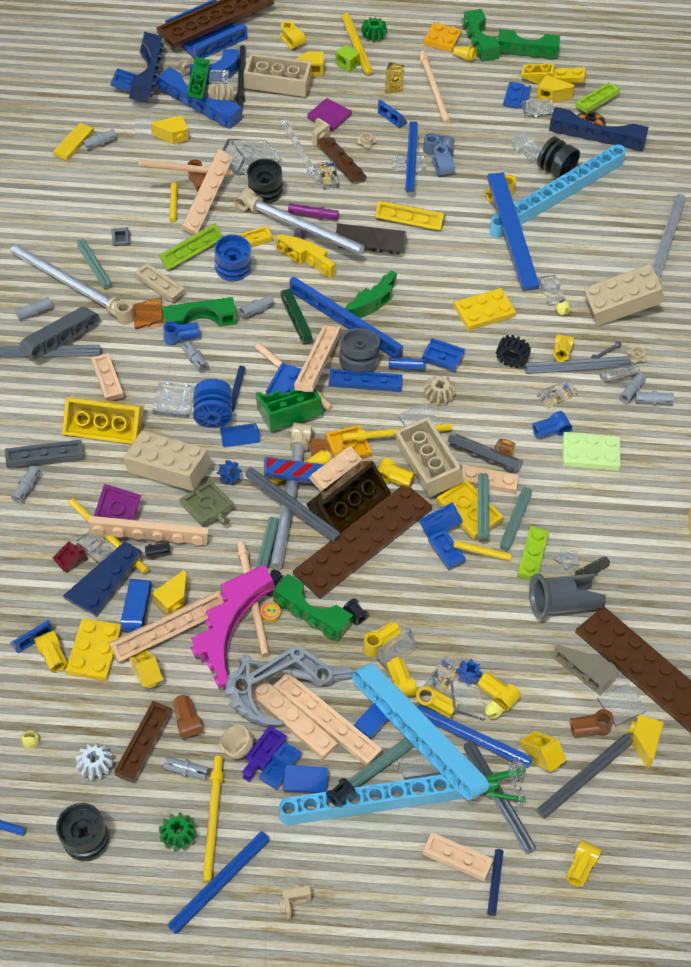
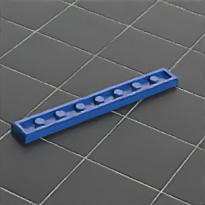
(513, 231)
(342, 315)

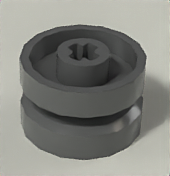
(359, 350)

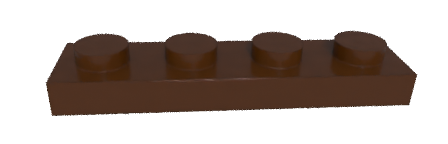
(342, 160)
(143, 742)

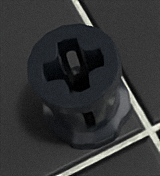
(355, 609)
(340, 792)

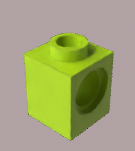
(347, 58)

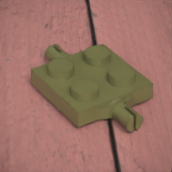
(207, 504)

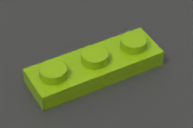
(597, 97)
(533, 553)

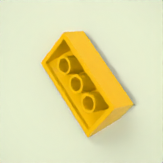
(102, 419)

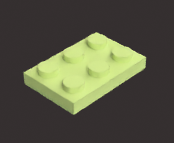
(591, 451)

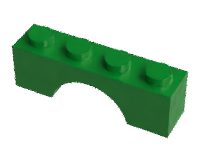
(487, 46)
(542, 48)
(220, 311)
(331, 621)

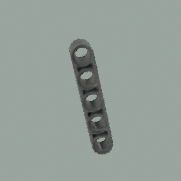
(59, 332)

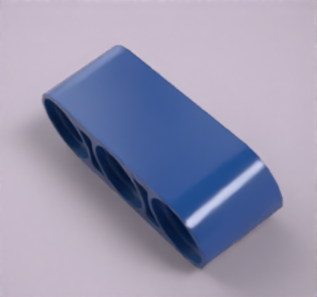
(135, 604)

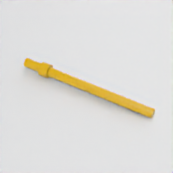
(362, 435)
(113, 540)
(216, 779)

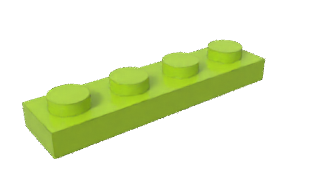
(190, 246)

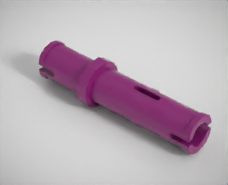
(320, 213)

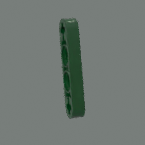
(296, 316)

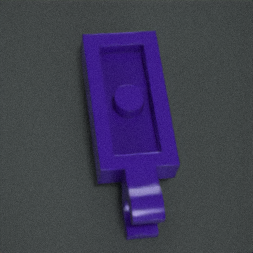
(263, 752)

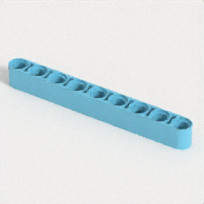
(421, 732)
(365, 803)

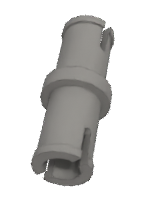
(100, 139)
(256, 306)
(33, 308)
(195, 356)
(632, 387)
(654, 397)
(26, 484)
(185, 768)

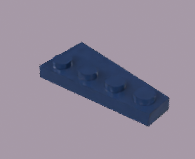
(101, 583)

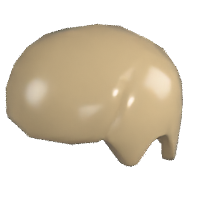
(236, 742)

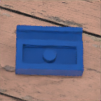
(122, 79)
(515, 94)
(443, 354)
(284, 379)

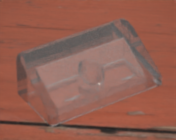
(399, 647)

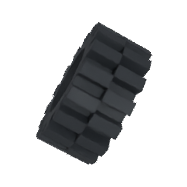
(510, 344)

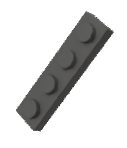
(479, 449)
(43, 453)

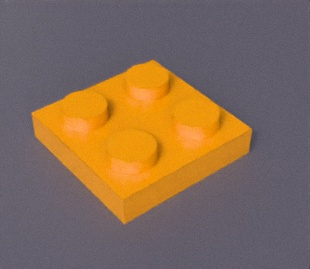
(442, 37)

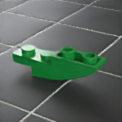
(198, 78)
(372, 300)

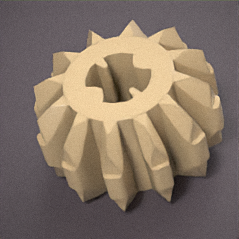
(221, 91)
(439, 390)

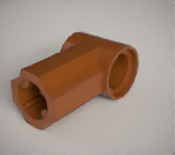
(196, 178)
(187, 720)
(590, 724)

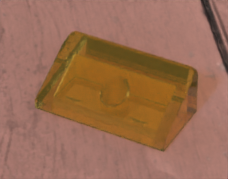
(394, 78)

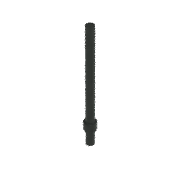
(240, 96)

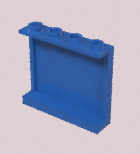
(215, 40)

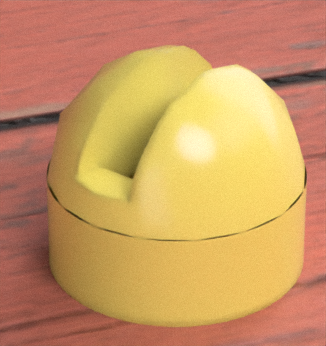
(563, 308)
(493, 710)
(30, 742)

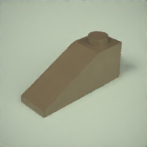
(589, 668)

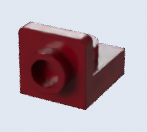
(69, 556)

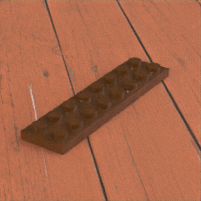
(208, 19)
(362, 541)
(639, 664)

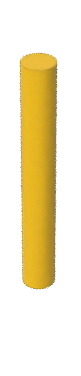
(173, 202)
(482, 550)

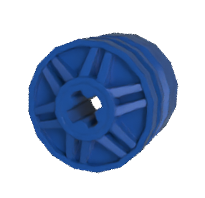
(232, 257)
(212, 403)

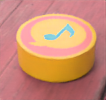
(270, 612)

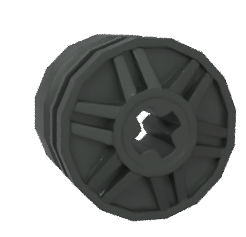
(558, 157)
(265, 179)
(84, 821)

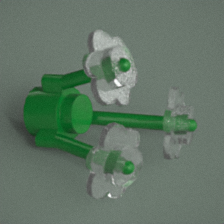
(516, 772)

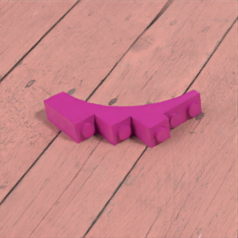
(238, 597)

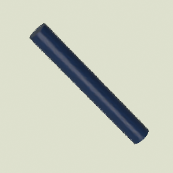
(237, 385)
(495, 882)

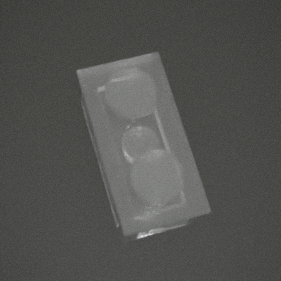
(400, 164)

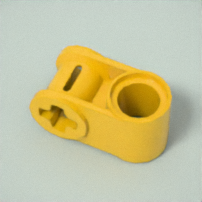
(292, 35)

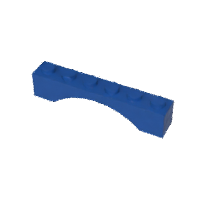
(221, 111)

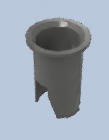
(563, 594)

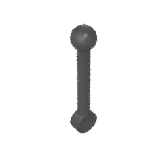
(617, 345)

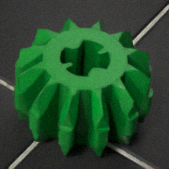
(374, 29)
(180, 839)

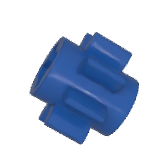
(229, 472)
(469, 672)

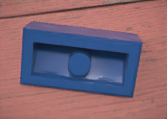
(391, 114)
(239, 435)
(441, 519)
(27, 639)
(305, 779)

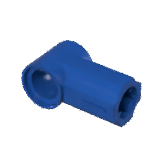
(173, 332)
(557, 423)

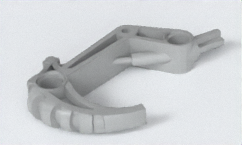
(304, 666)

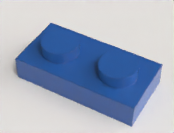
(443, 546)

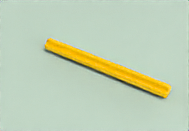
(357, 43)

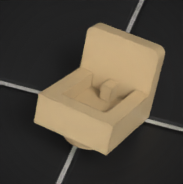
(321, 131)
(294, 896)

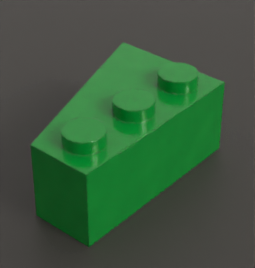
(286, 408)

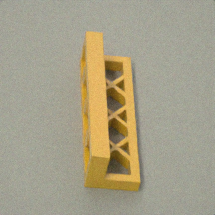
(409, 215)

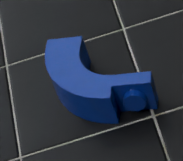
(229, 62)

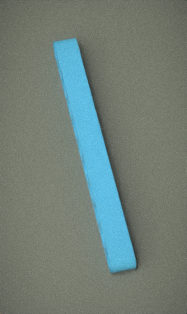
(563, 187)

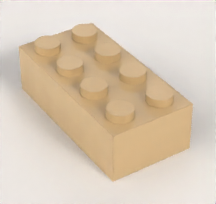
(277, 74)
(624, 294)
(429, 457)
(167, 460)

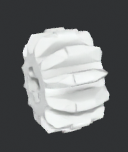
(99, 755)

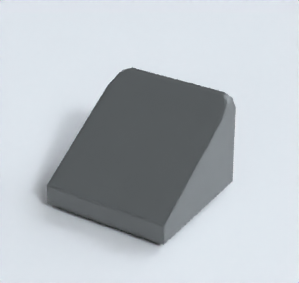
(120, 236)

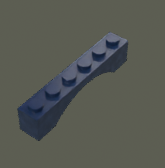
(144, 83)
(568, 123)

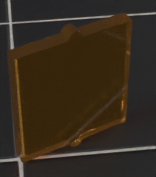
(148, 313)

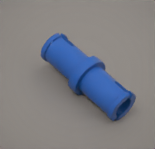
(407, 363)

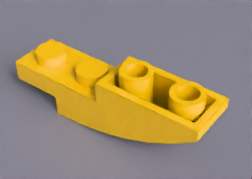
(536, 73)
(305, 251)

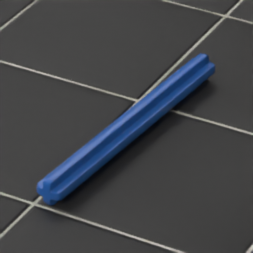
(411, 157)
(472, 735)
(218, 882)

